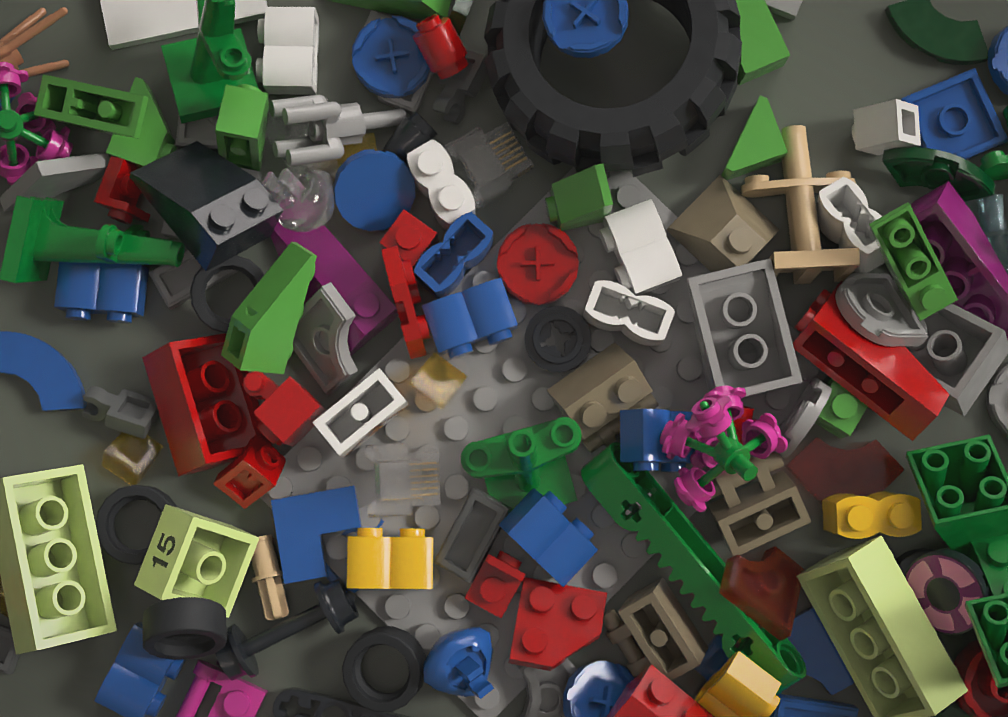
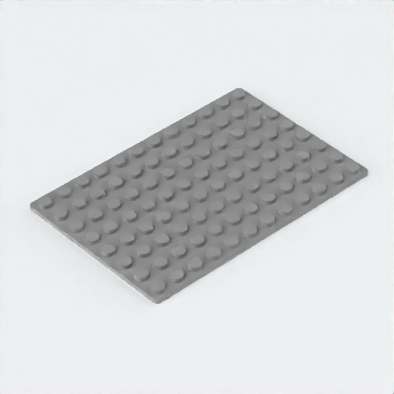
(506, 395)

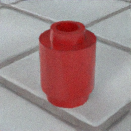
(441, 46)

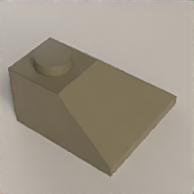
(722, 227)

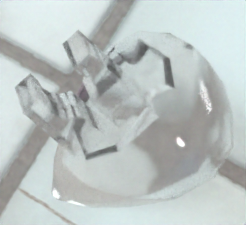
(305, 199)

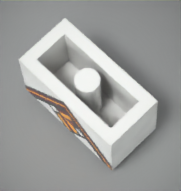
(360, 413)

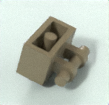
(598, 393)
(759, 510)
(660, 630)

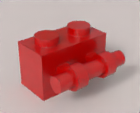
(286, 408)

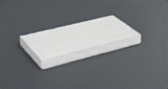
(148, 21)

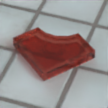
(836, 471)
(764, 589)

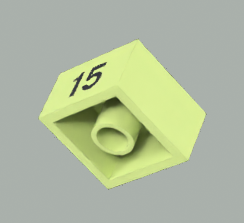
(196, 558)

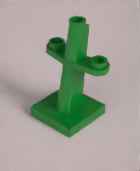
(208, 63)
(41, 238)
(526, 460)

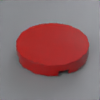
(537, 264)

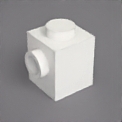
(886, 126)

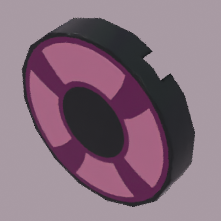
(943, 585)

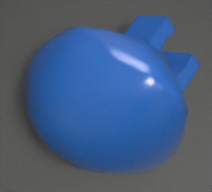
(460, 663)

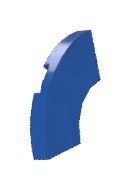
(44, 369)

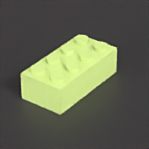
(52, 560)
(882, 632)

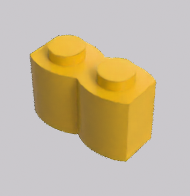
(877, 513)
(390, 561)
(739, 690)

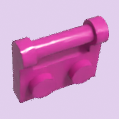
(235, 698)

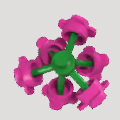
(23, 123)
(718, 447)

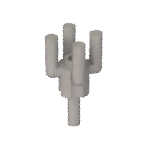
(327, 124)

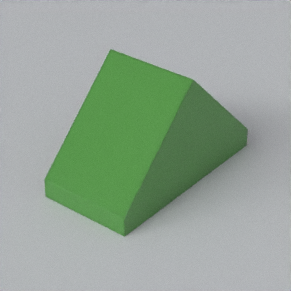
(758, 143)

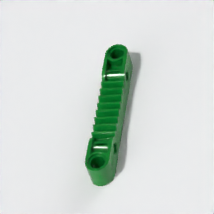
(690, 558)

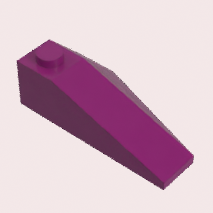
(964, 254)
(357, 288)

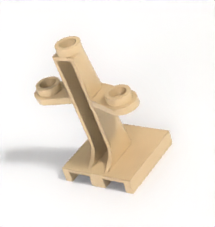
(806, 254)

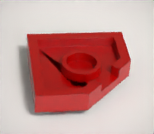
(405, 295)
(554, 623)

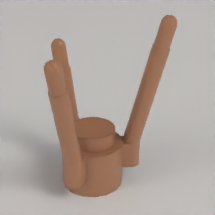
(24, 32)

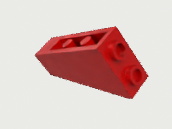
(878, 375)

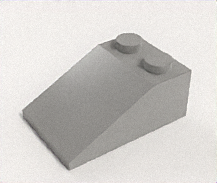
(743, 329)
(960, 354)

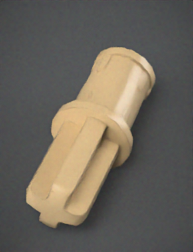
(269, 580)

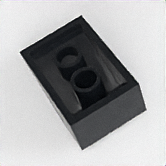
(208, 202)

